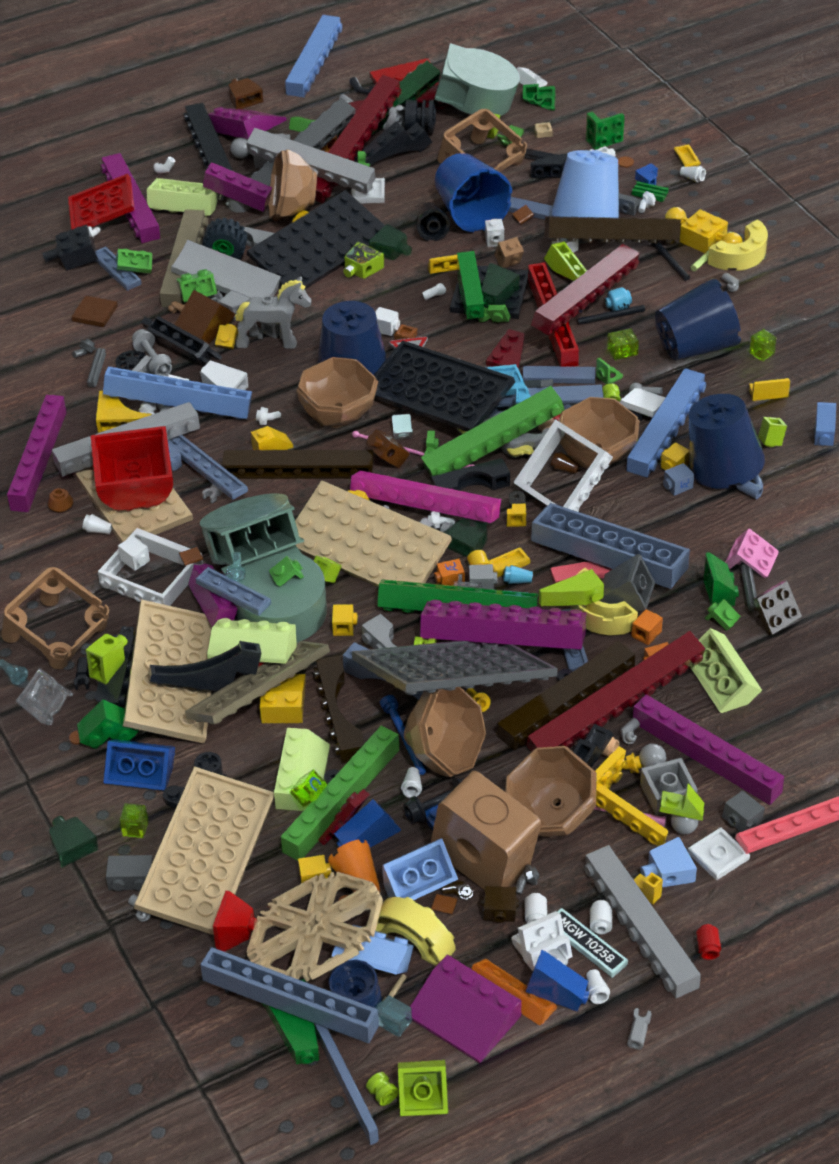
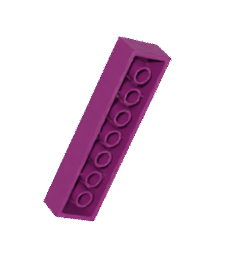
(503, 624)

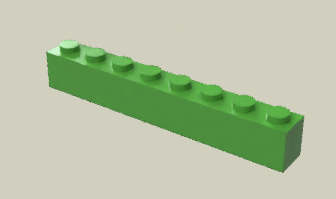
(494, 433)
(352, 778)

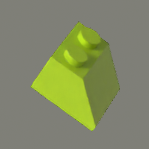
(422, 1088)

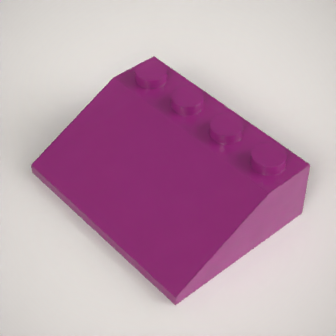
(242, 122)
(465, 1009)

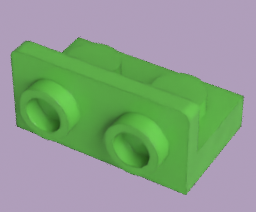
(134, 260)
(201, 282)

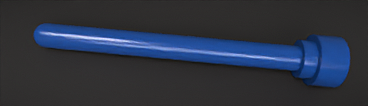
(390, 705)

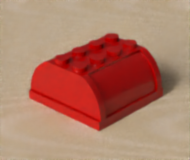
(132, 468)

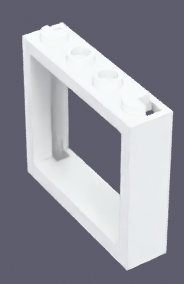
(543, 453)
(160, 547)

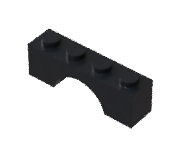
(488, 474)

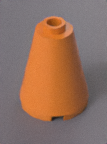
(355, 860)

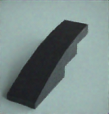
(594, 745)

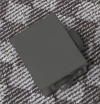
(743, 812)

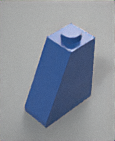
(368, 824)
(557, 983)

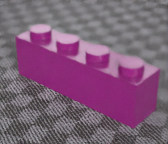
(237, 187)
(213, 605)

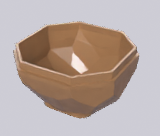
(292, 185)
(337, 391)
(602, 423)
(446, 731)
(553, 777)

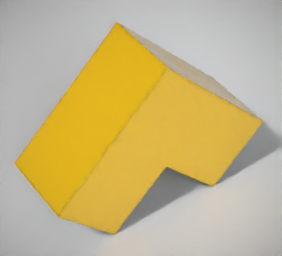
(650, 886)

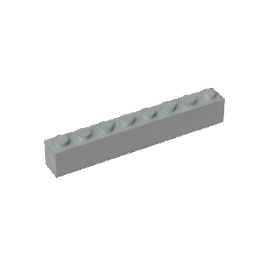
(327, 165)
(78, 454)
(642, 922)

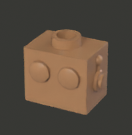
(509, 252)

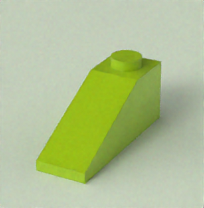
(564, 261)
(576, 590)

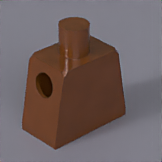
(245, 93)
(381, 444)

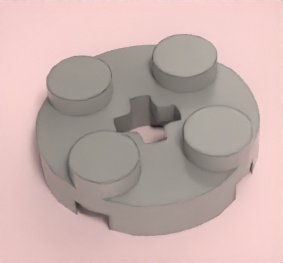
(395, 114)

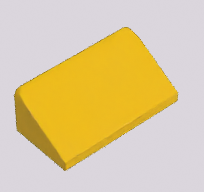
(442, 264)

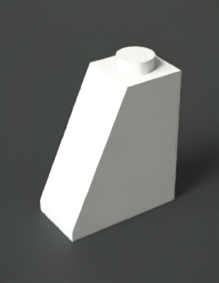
(224, 376)

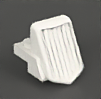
(544, 935)

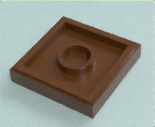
(94, 311)

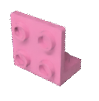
(754, 552)

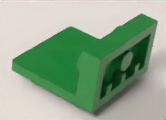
(604, 131)

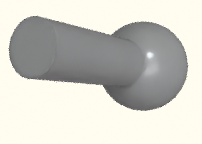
(656, 390)

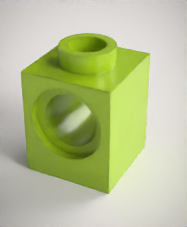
(329, 568)

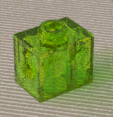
(622, 344)

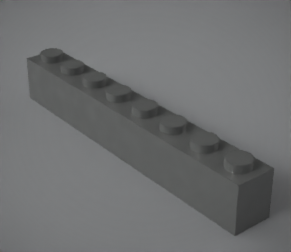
(317, 134)

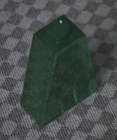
(499, 285)

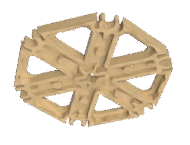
(304, 932)

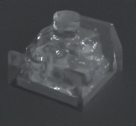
(43, 697)

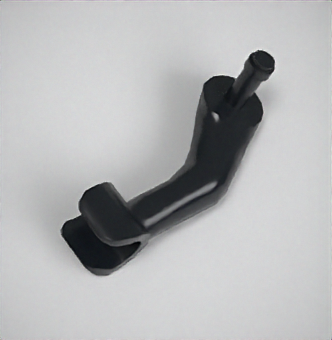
(355, 84)

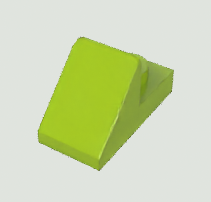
(685, 805)

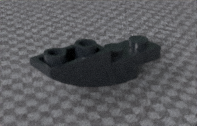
(548, 167)

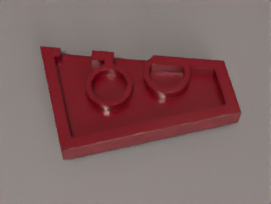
(507, 350)
(346, 812)

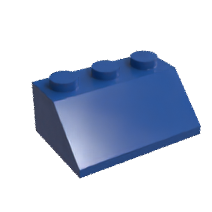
(138, 764)

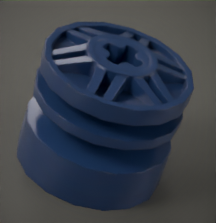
(357, 982)

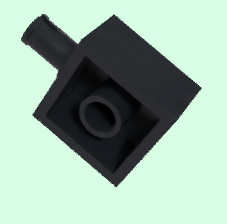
(73, 248)

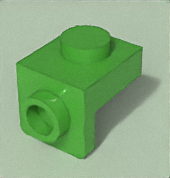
(286, 570)
(723, 614)

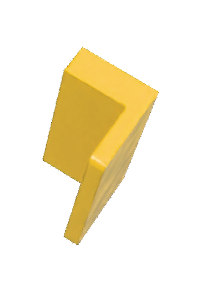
(769, 389)

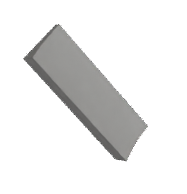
(227, 271)

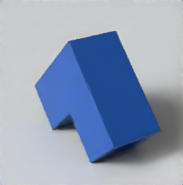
(647, 174)

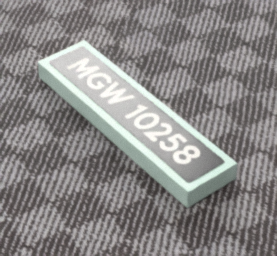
(592, 946)

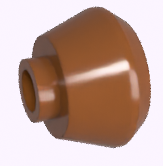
(60, 500)

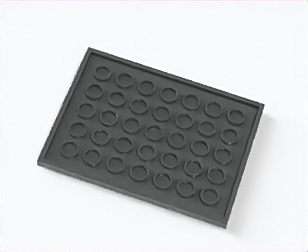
(453, 665)

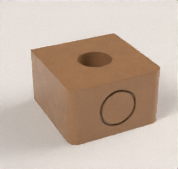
(486, 832)

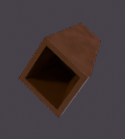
(203, 317)

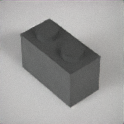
(127, 871)

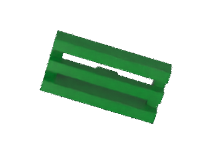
(658, 191)

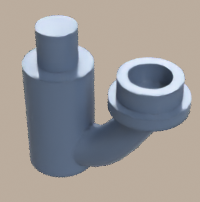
(752, 489)

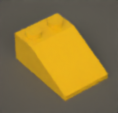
(284, 702)

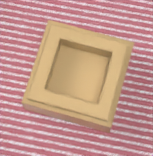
(543, 130)

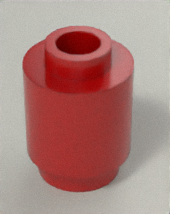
(708, 941)

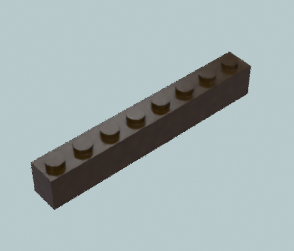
(612, 228)
(297, 463)
(565, 694)

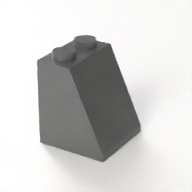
(629, 583)

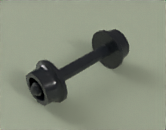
(415, 810)

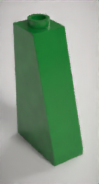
(470, 285)
(296, 1034)

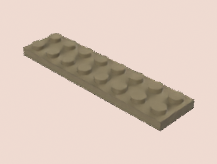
(250, 686)

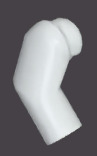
(164, 168)
(438, 290)

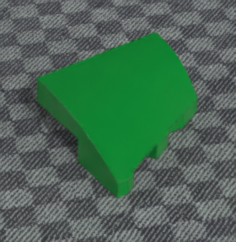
(540, 96)

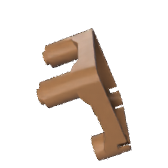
(483, 121)
(52, 583)

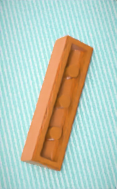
(532, 1007)

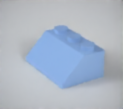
(419, 871)
(384, 953)

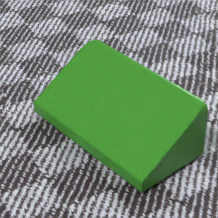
(299, 123)

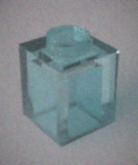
(394, 1015)

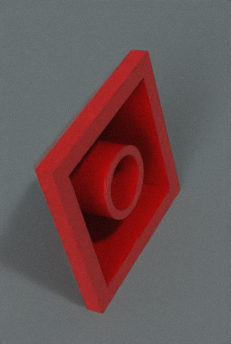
(233, 922)

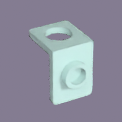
(402, 426)

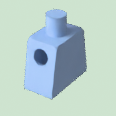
(671, 864)

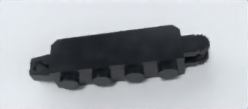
(180, 341)
(116, 689)

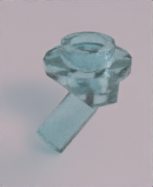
(236, 572)

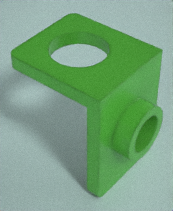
(504, 140)
(603, 372)

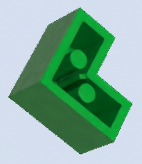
(104, 722)

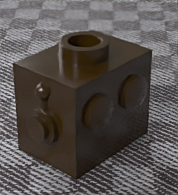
(499, 904)

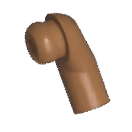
(175, 306)

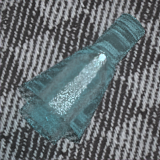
(16, 673)

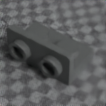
(628, 204)

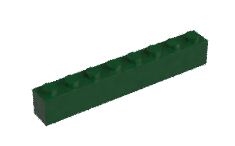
(413, 86)

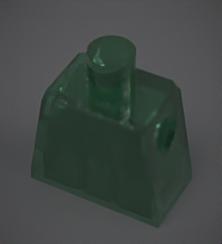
(390, 243)
(467, 536)
(71, 840)

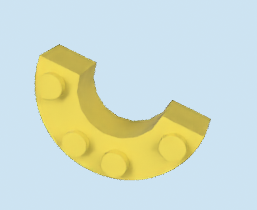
(741, 255)
(608, 618)
(417, 925)

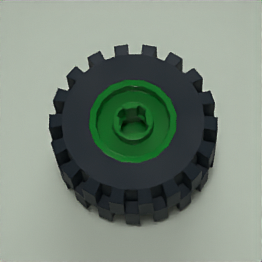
(226, 237)

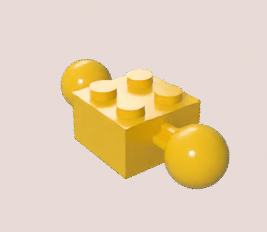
(702, 229)

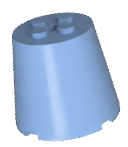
(588, 186)

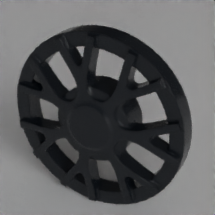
(129, 361)

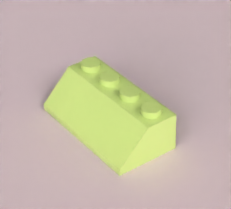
(180, 195)
(275, 639)
(724, 673)
(300, 754)

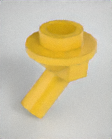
(481, 698)
(632, 763)

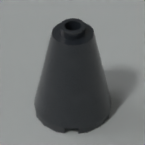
(432, 222)

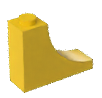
(113, 413)

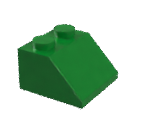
(719, 580)

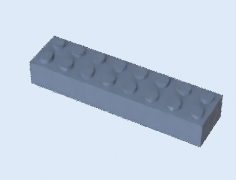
(608, 543)

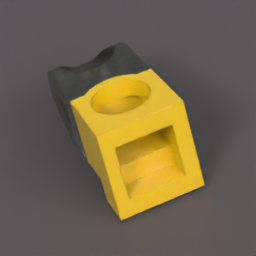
(517, 509)

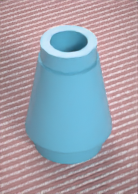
(517, 575)

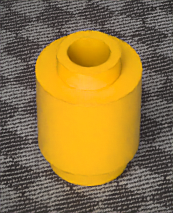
(478, 557)

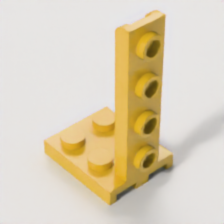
(609, 773)

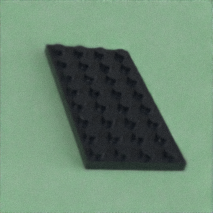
(316, 241)
(440, 386)

